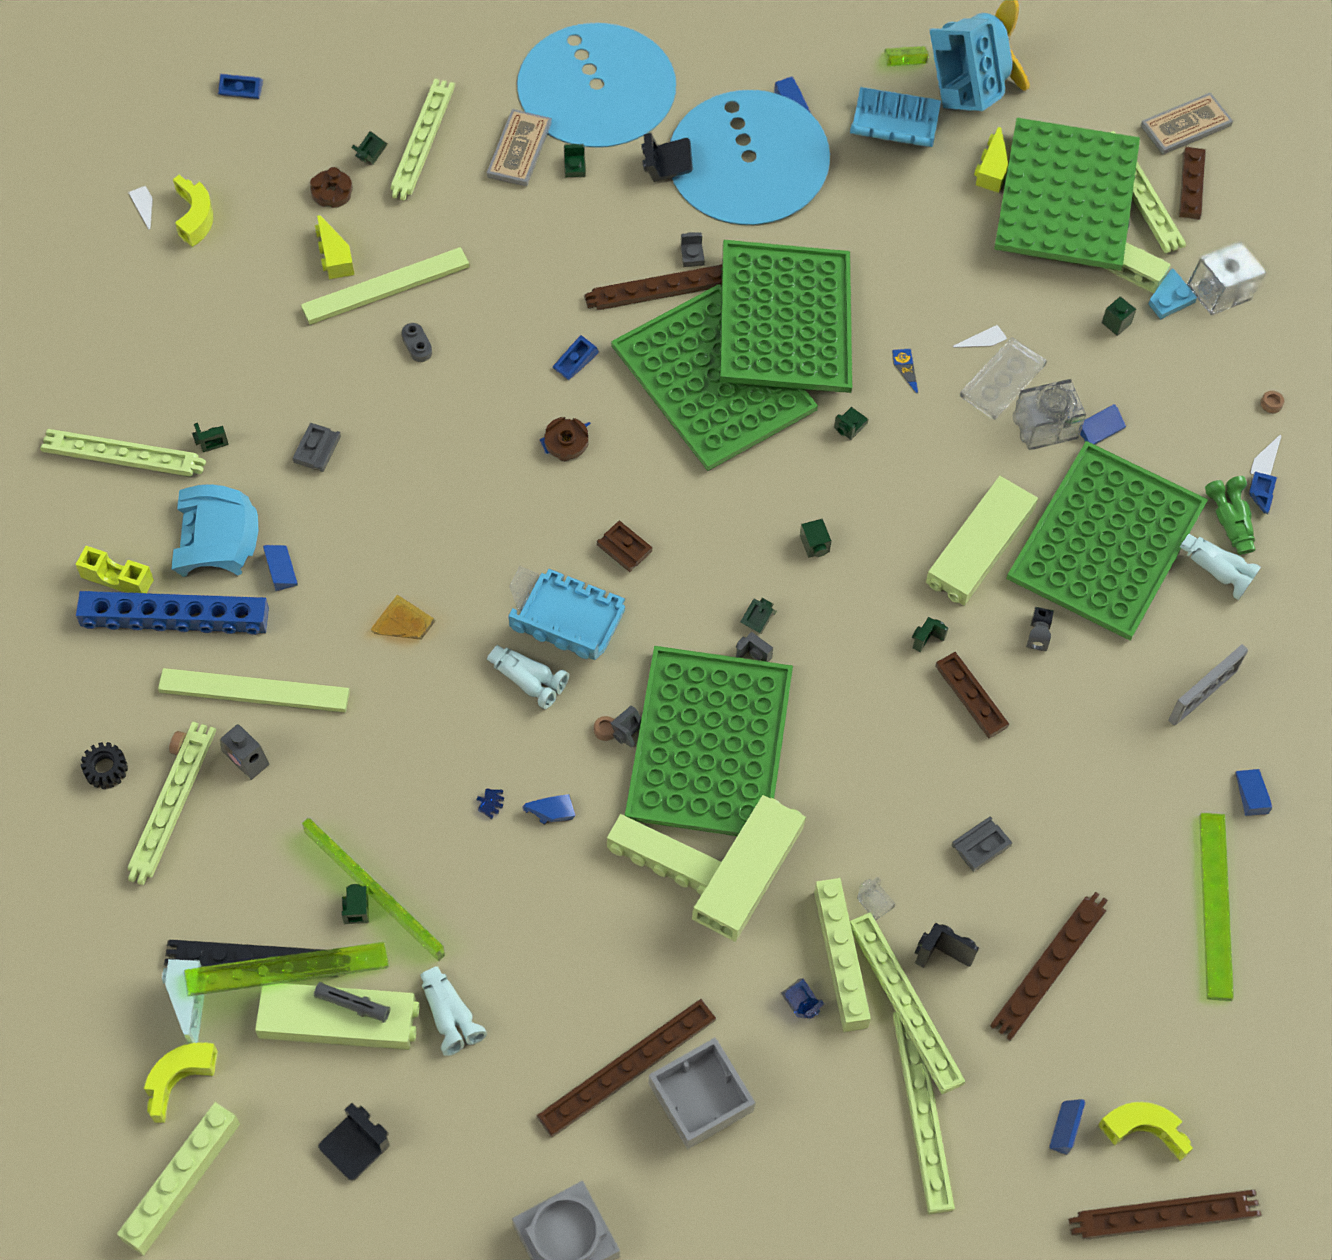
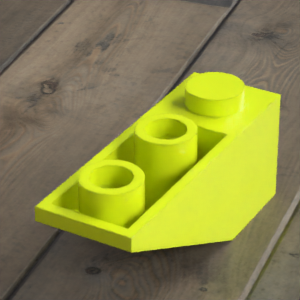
(994, 165)
(336, 251)

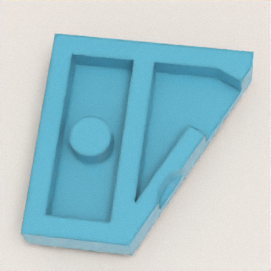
(1171, 296)

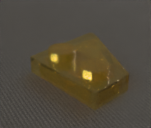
(403, 620)

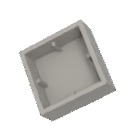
(701, 1093)
(566, 1228)

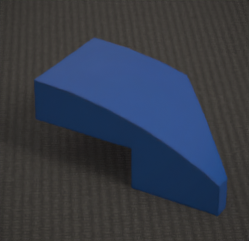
(1262, 490)
(551, 808)

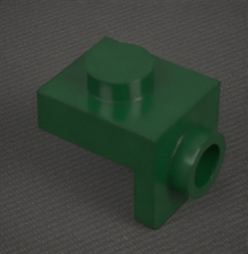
(370, 148)
(930, 627)

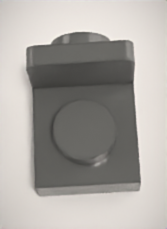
(692, 249)
(756, 646)

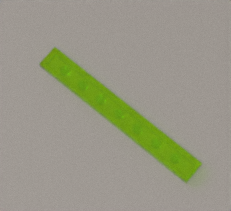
(380, 895)
(1216, 907)
(285, 969)

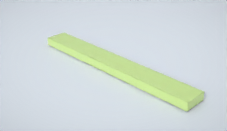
(384, 285)
(254, 690)
(906, 1004)
(924, 1124)

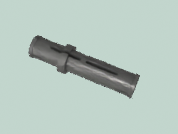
(362, 1006)

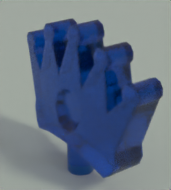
(490, 802)

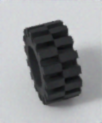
(100, 753)

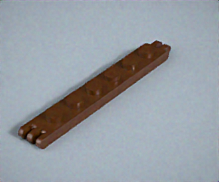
(654, 288)
(1050, 965)
(1165, 1214)

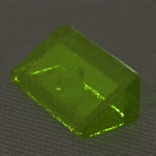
(906, 55)

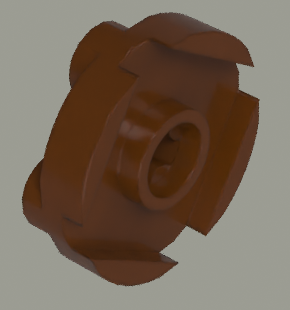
(328, 178)
(567, 427)

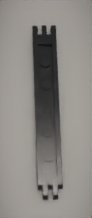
(223, 953)

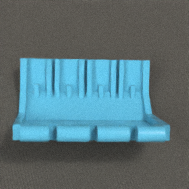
(896, 117)
(569, 615)

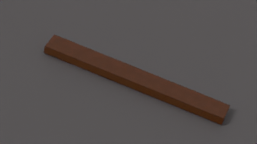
(626, 1068)

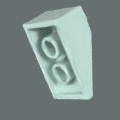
(187, 1008)

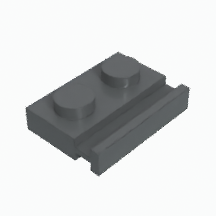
(316, 447)
(981, 844)

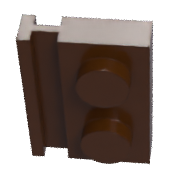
(624, 546)

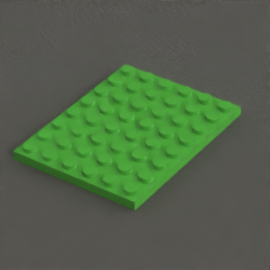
(1068, 194)
(786, 316)
(680, 370)
(1107, 540)
(708, 740)

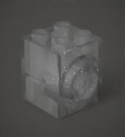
(1226, 278)
(1049, 414)

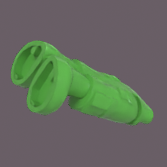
(1234, 516)

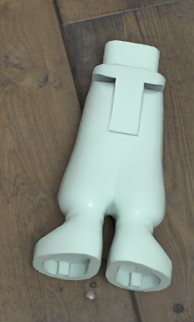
(1221, 563)
(529, 675)
(450, 1012)

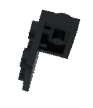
(666, 159)
(945, 940)
(355, 1142)

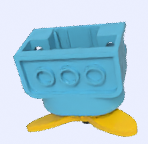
(977, 58)

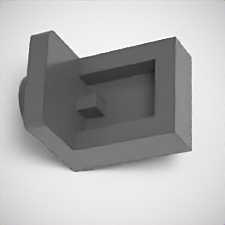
(626, 725)

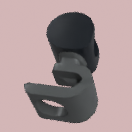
(1040, 633)

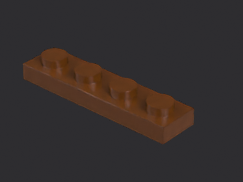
(1192, 183)
(972, 695)

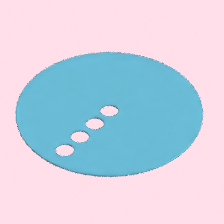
(635, 89)
(782, 178)

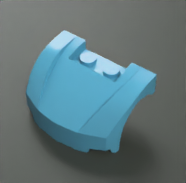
(216, 529)

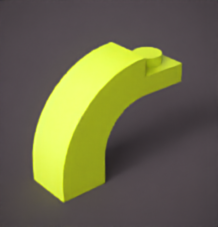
(199, 218)
(171, 1068)
(1147, 1118)

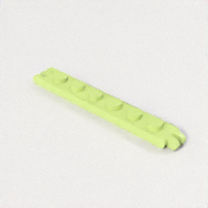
(421, 139)
(1155, 213)
(122, 453)
(170, 803)

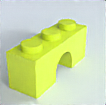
(99, 568)

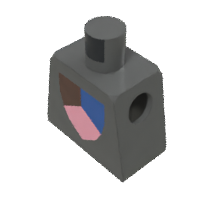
(239, 747)

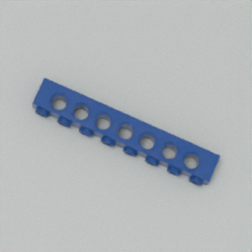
(162, 605)

